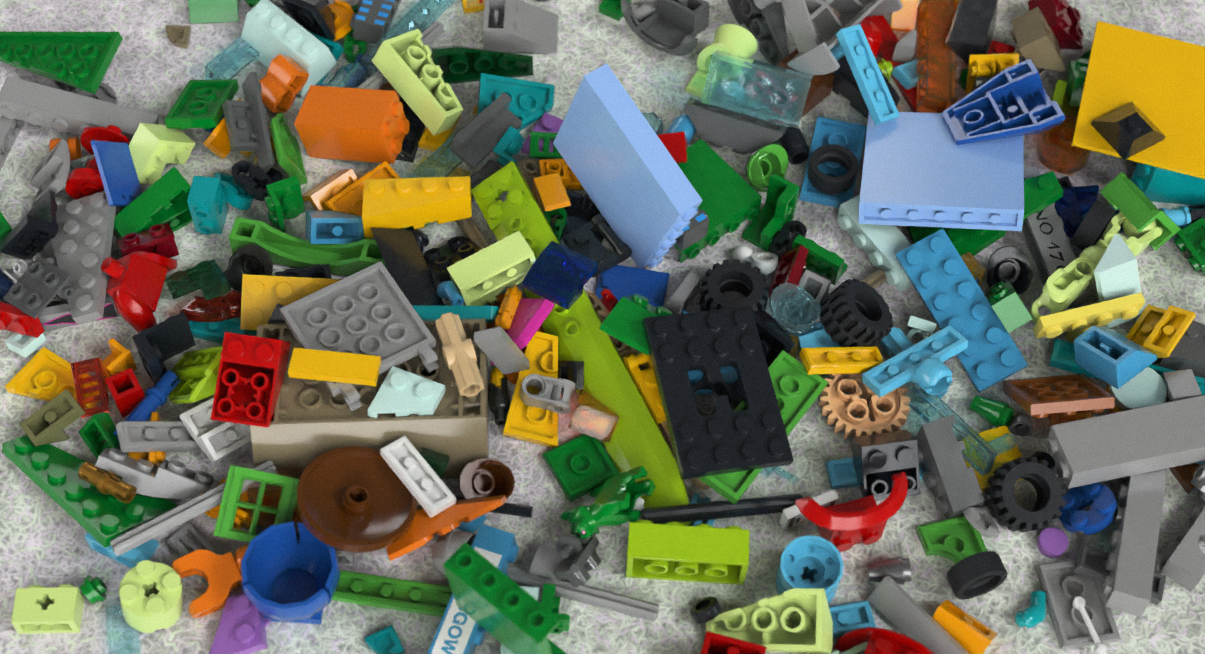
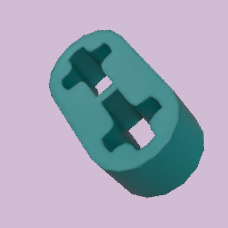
(234, 194)

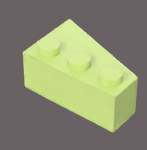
(492, 270)

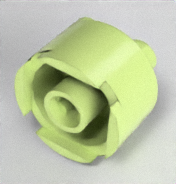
(151, 596)

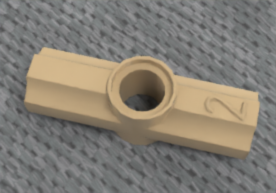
(459, 355)

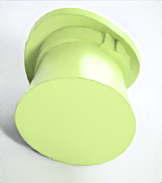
(729, 39)

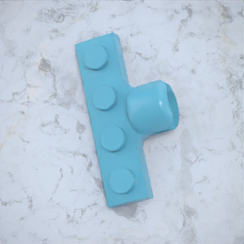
(919, 365)

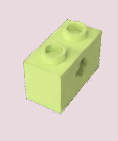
(48, 609)

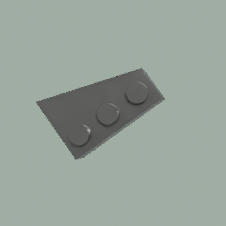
(945, 468)

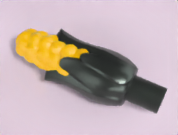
(498, 396)

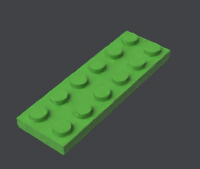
(795, 395)

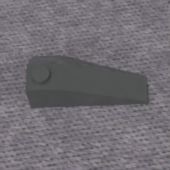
(765, 25)

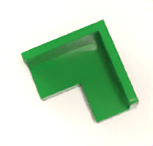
(776, 212)

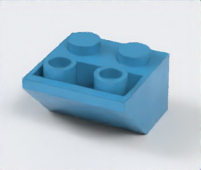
(1111, 356)

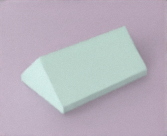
(1117, 275)

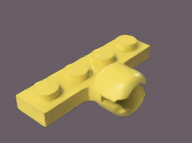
(1081, 319)

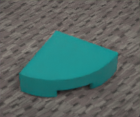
(385, 642)

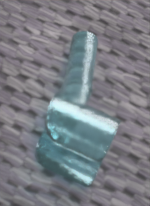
(767, 472)

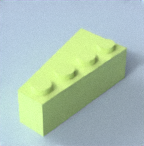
(418, 80)

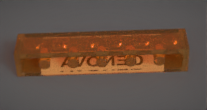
(935, 59)

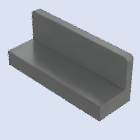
(484, 132)

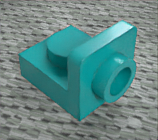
(508, 146)

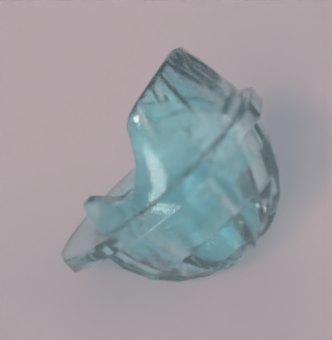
(794, 308)

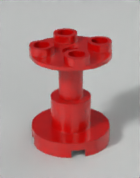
(87, 180)

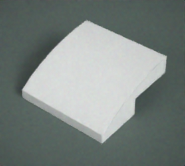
(214, 436)

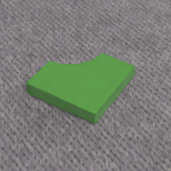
(951, 539)

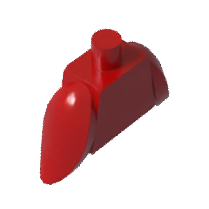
(137, 285)

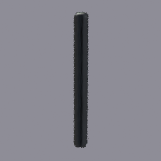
(718, 509)

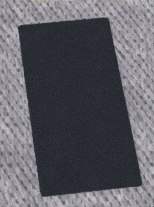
(407, 265)

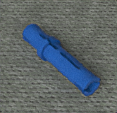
(154, 397)

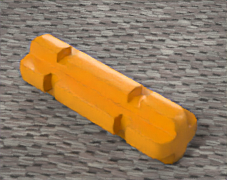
(508, 307)

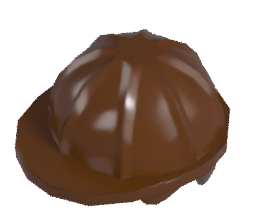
(485, 479)

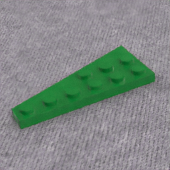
(66, 57)
(1038, 194)
(96, 512)

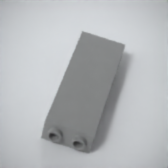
(1129, 442)

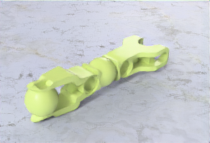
(1073, 280)

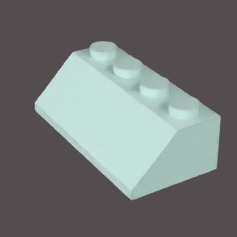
(276, 33)

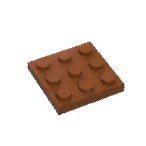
(1058, 395)

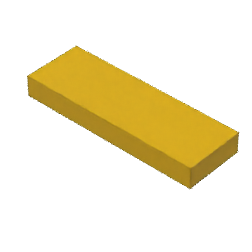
(840, 359)
(334, 366)

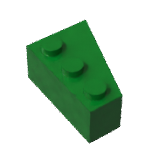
(159, 204)

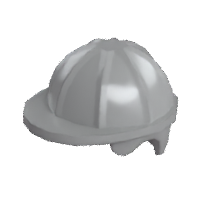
(447, 545)

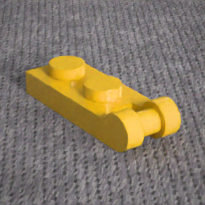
(646, 383)

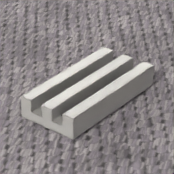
(180, 534)

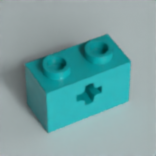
(207, 205)

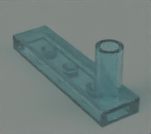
(978, 451)

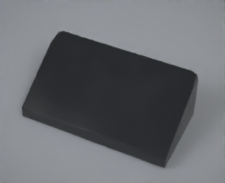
(411, 140)

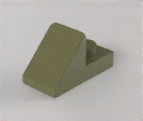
(49, 422)

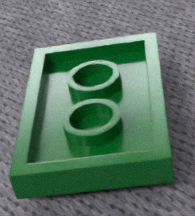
(201, 104)

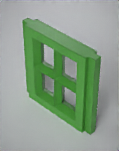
(231, 502)

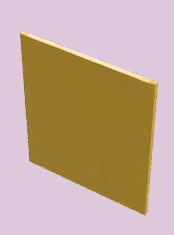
(1162, 80)

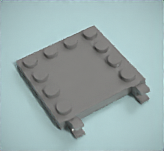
(362, 317)

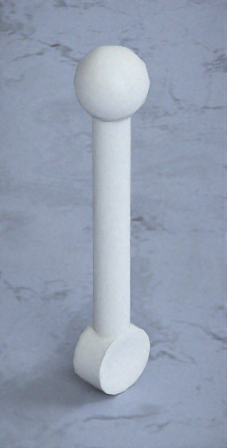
(1079, 603)

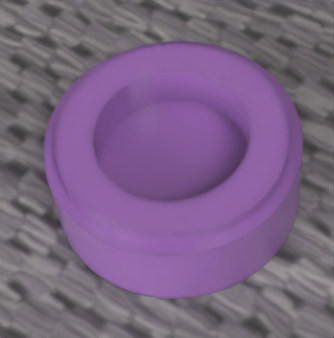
(1052, 542)

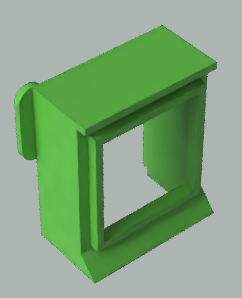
(1138, 208)

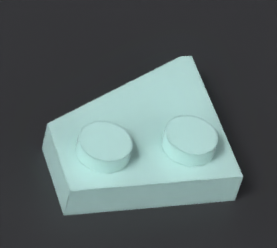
(406, 395)

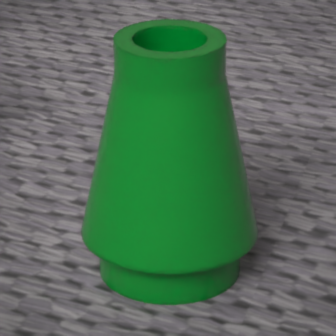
(993, 411)

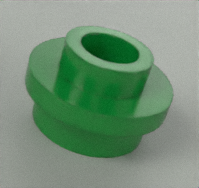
(94, 589)

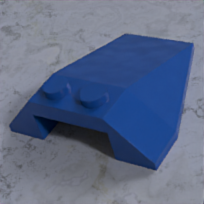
(1004, 108)

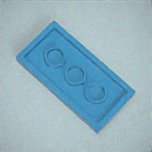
(833, 132)

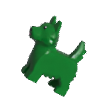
(612, 504)

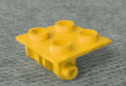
(988, 66)

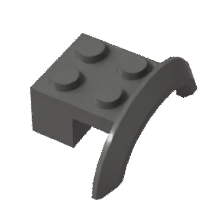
(671, 26)

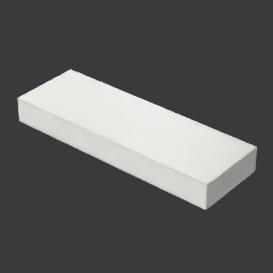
(418, 476)

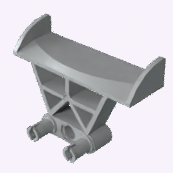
(814, 50)

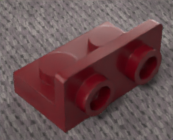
(156, 239)
(790, 267)

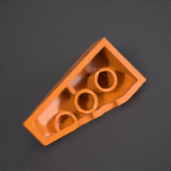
(425, 527)

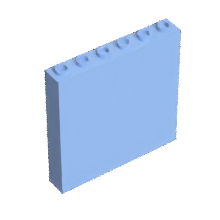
(625, 168)
(926, 180)

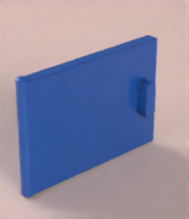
(117, 172)
(630, 280)

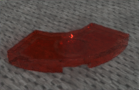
(215, 309)

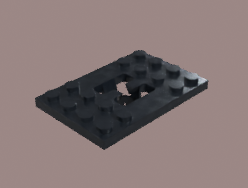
(726, 438)

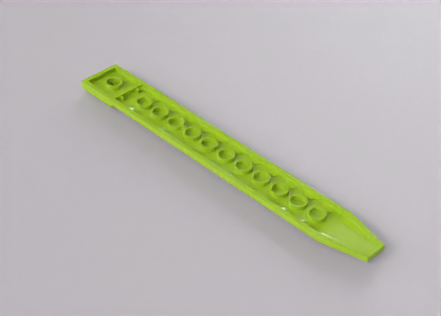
(637, 436)

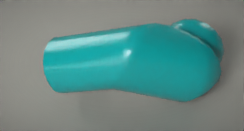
(1035, 613)

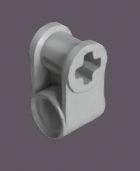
(549, 393)

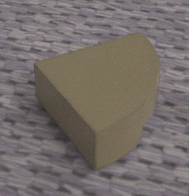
(179, 35)

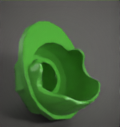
(764, 163)

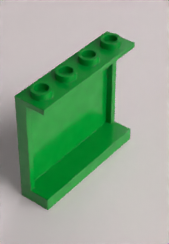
(724, 193)
(500, 604)

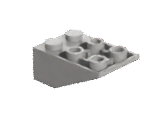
(519, 27)

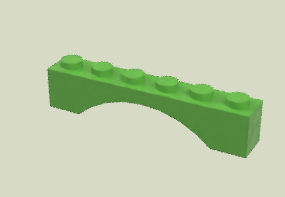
(299, 253)

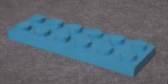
(958, 301)

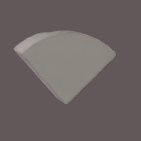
(981, 520)

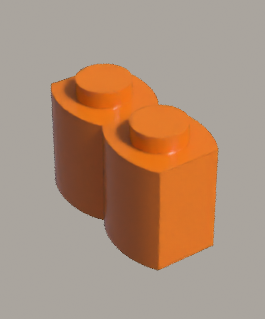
(282, 83)

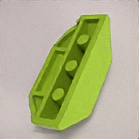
(197, 375)

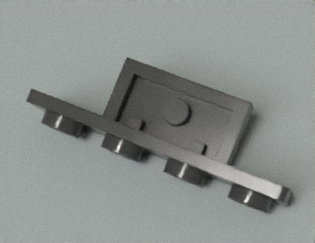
(248, 124)

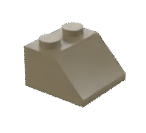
(1037, 41)

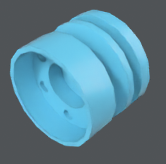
(810, 558)

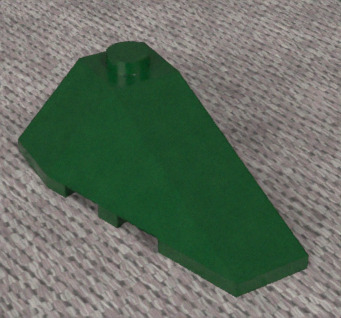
(466, 63)

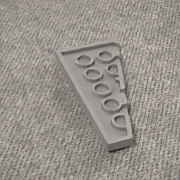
(81, 248)

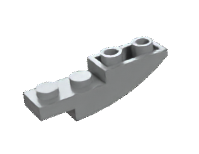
(168, 481)

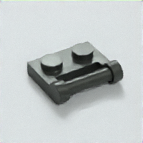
(585, 243)

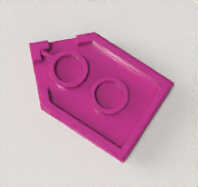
(527, 320)

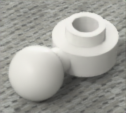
(765, 261)

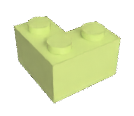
(155, 147)

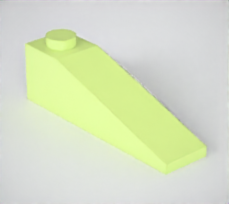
(784, 623)

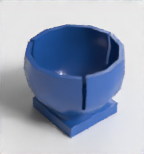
(290, 576)

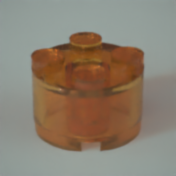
(1056, 149)

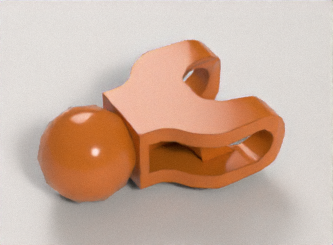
(221, 573)

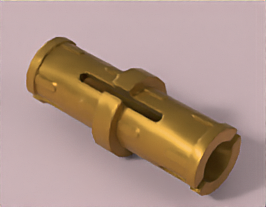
(107, 482)

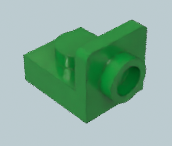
(552, 603)

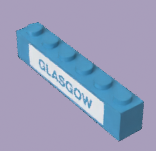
(458, 631)

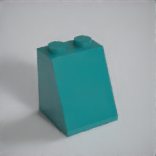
(1168, 186)

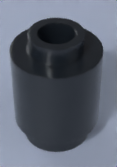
(794, 145)

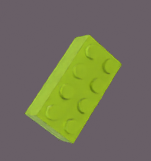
(687, 552)

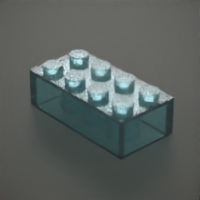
(756, 88)

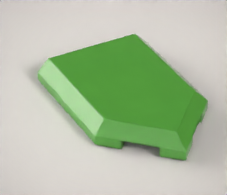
(287, 148)

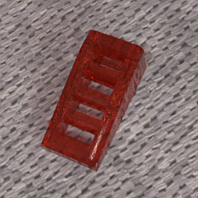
(89, 366)

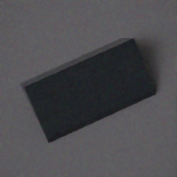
(972, 27)

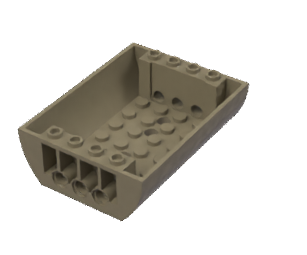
(313, 421)

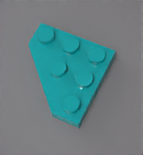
(528, 99)

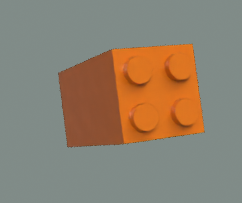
(352, 124)

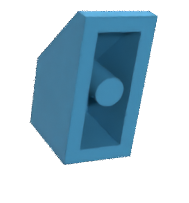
(333, 227)

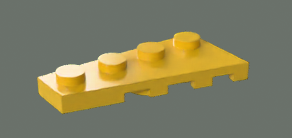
(534, 423)

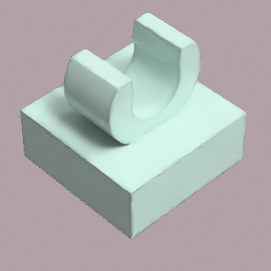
(920, 326)

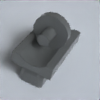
(576, 559)

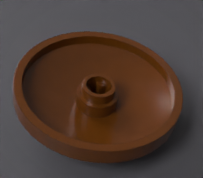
(354, 500)

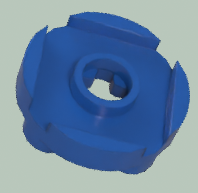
(1092, 521)

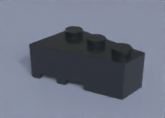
(847, 86)

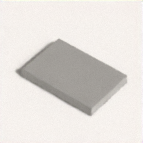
(1061, 588)

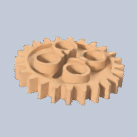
(841, 407)

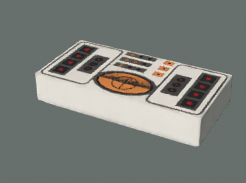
(792, 516)

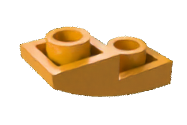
(551, 166)

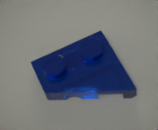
(1074, 204)

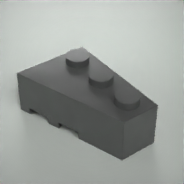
(1189, 351)

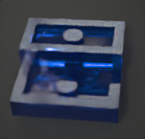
(559, 275)

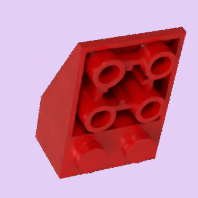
(249, 379)

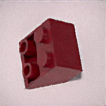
(1062, 21)

